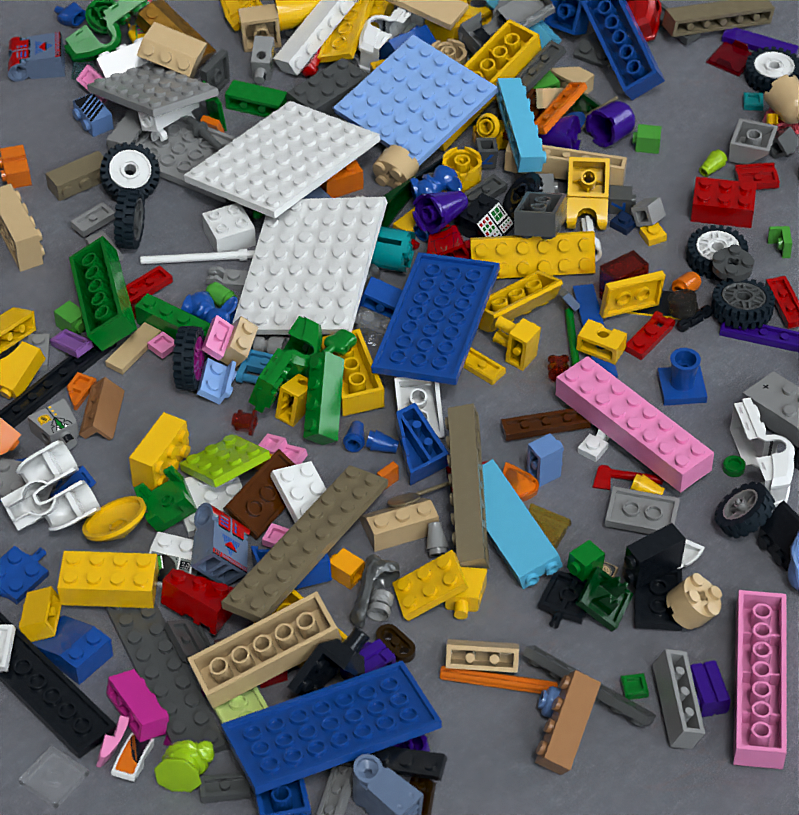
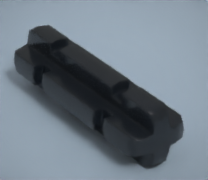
(683, 324)

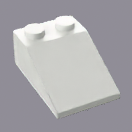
(426, 396)

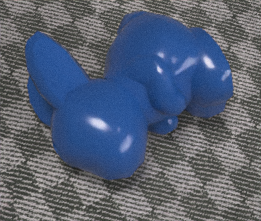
(443, 180)
(202, 306)

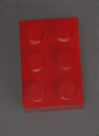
(723, 202)

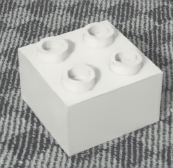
(229, 228)

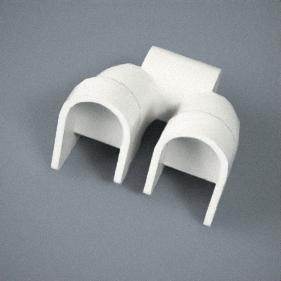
(40, 472)

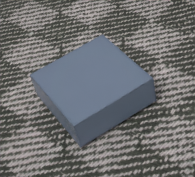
(568, 298)

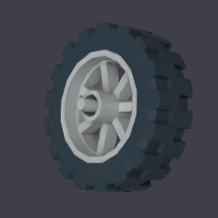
(744, 510)

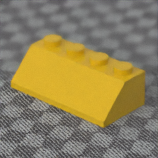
(519, 298)

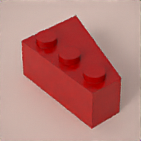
(196, 598)

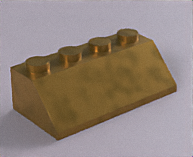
(162, 13)

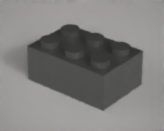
(540, 214)

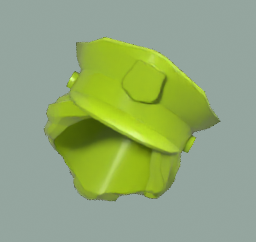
(183, 765)

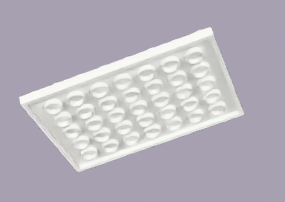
(282, 159)
(312, 264)

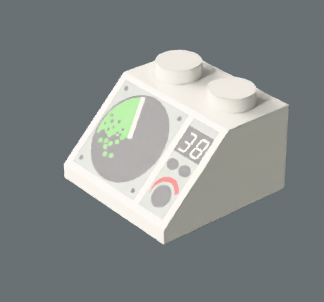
(172, 553)

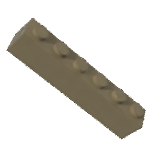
(717, 16)

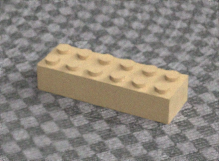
(263, 649)

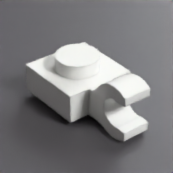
(594, 446)

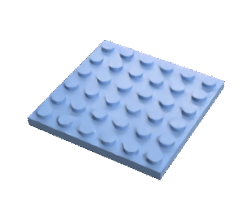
(416, 99)

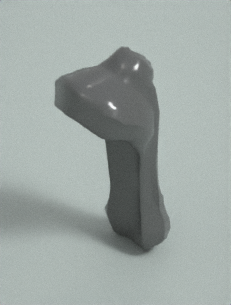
(376, 575)

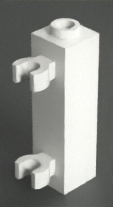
(158, 123)

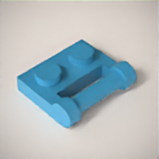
(254, 363)

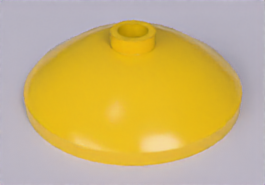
(115, 519)

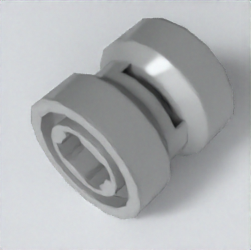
(380, 605)

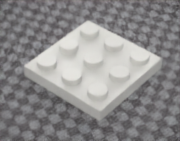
(203, 492)

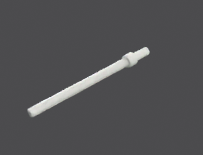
(242, 255)

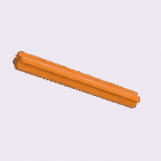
(496, 680)

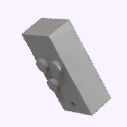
(777, 404)

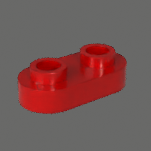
(311, 67)

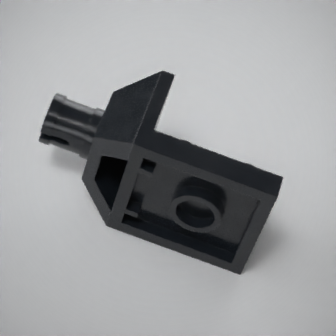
(327, 658)

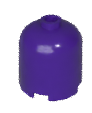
(610, 123)

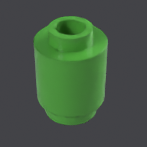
(219, 293)

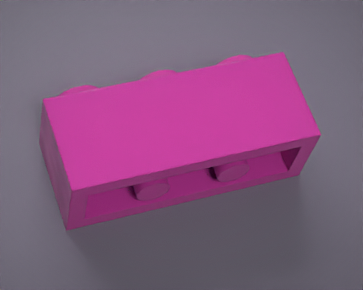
(134, 700)

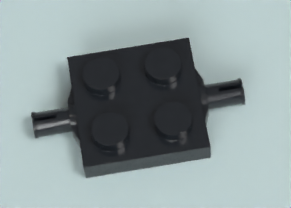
(561, 598)

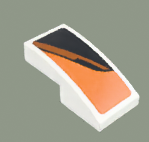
(131, 758)

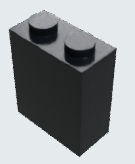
(653, 556)

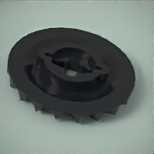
(526, 183)

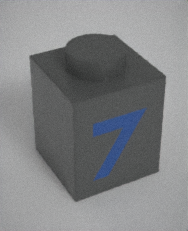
(488, 150)
(620, 199)

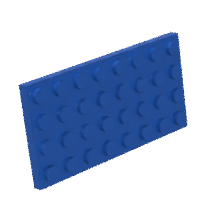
(436, 318)
(330, 726)

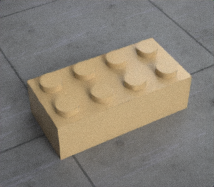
(19, 230)

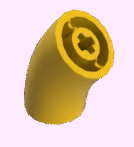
(293, 12)

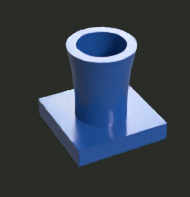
(683, 380)

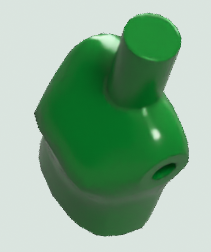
(340, 342)

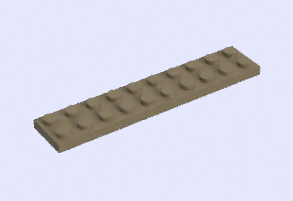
(304, 544)

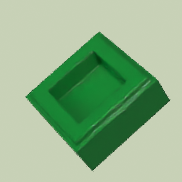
(634, 686)

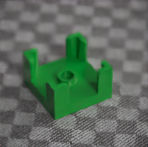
(168, 502)

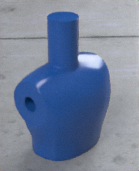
(70, 15)

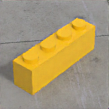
(15, 326)

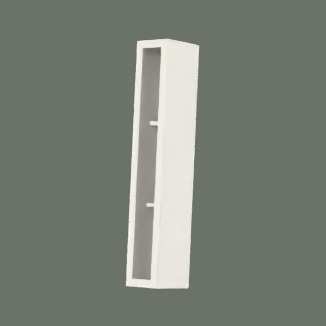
(311, 34)

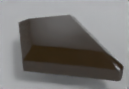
(426, 787)

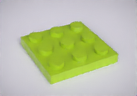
(224, 460)

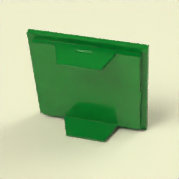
(215, 109)

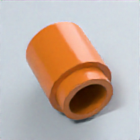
(688, 280)

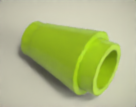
(714, 162)

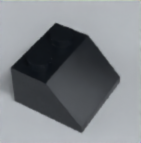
(779, 533)

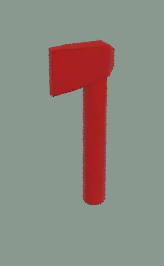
(605, 473)

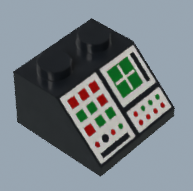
(485, 219)

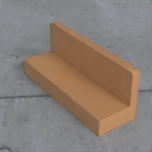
(102, 409)

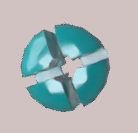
(393, 249)

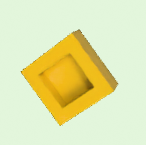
(653, 234)

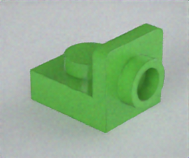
(782, 237)

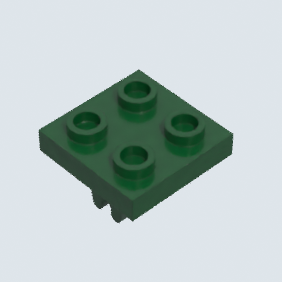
(605, 598)

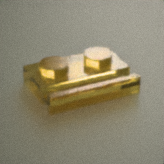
(552, 524)

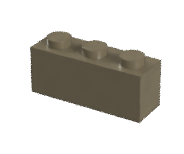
(75, 176)

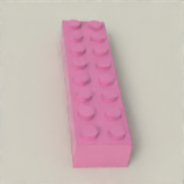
(634, 424)
(760, 680)

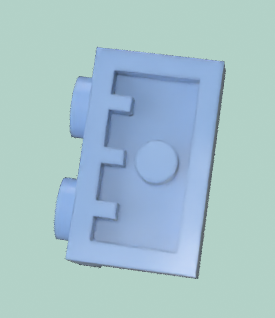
(216, 380)

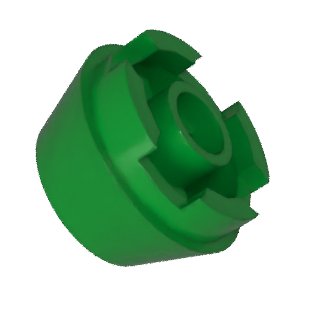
(94, 15)

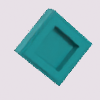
(753, 101)

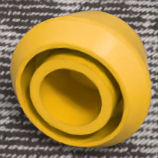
(488, 126)

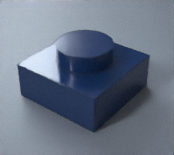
(623, 222)

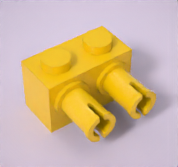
(521, 341)

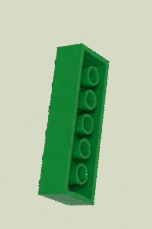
(102, 293)

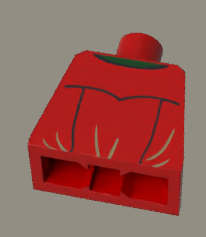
(448, 243)

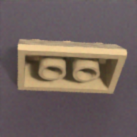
(172, 49)
(399, 524)

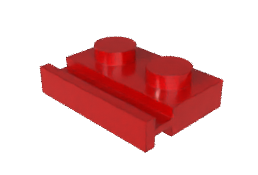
(761, 173)

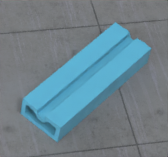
(515, 531)

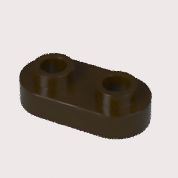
(398, 642)

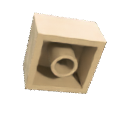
(259, 21)

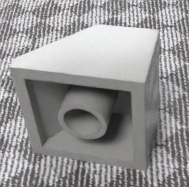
(751, 141)

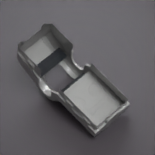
(523, 12)

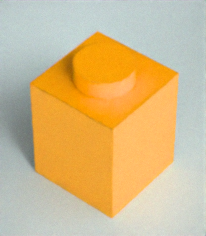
(346, 568)

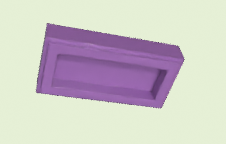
(71, 343)

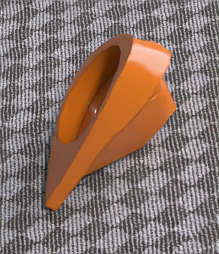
(522, 482)

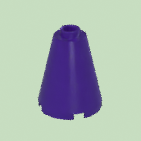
(563, 133)
(438, 209)

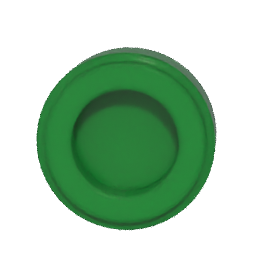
(734, 466)

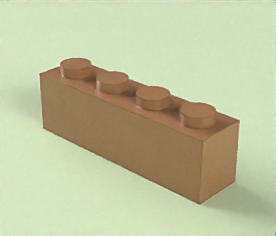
(567, 722)

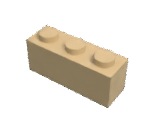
(482, 655)

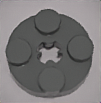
(732, 254)

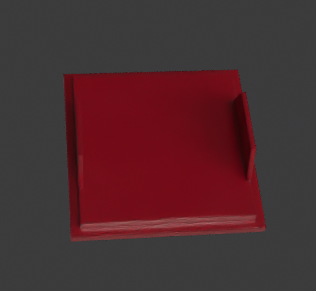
(730, 57)

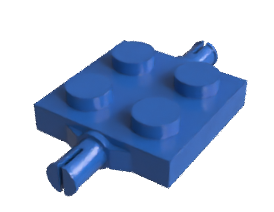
(21, 573)

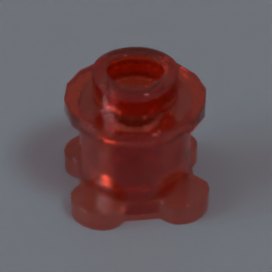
(557, 365)
(245, 421)

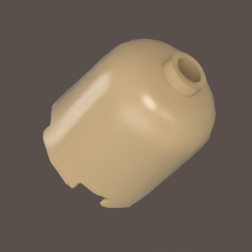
(784, 98)

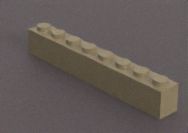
(468, 486)

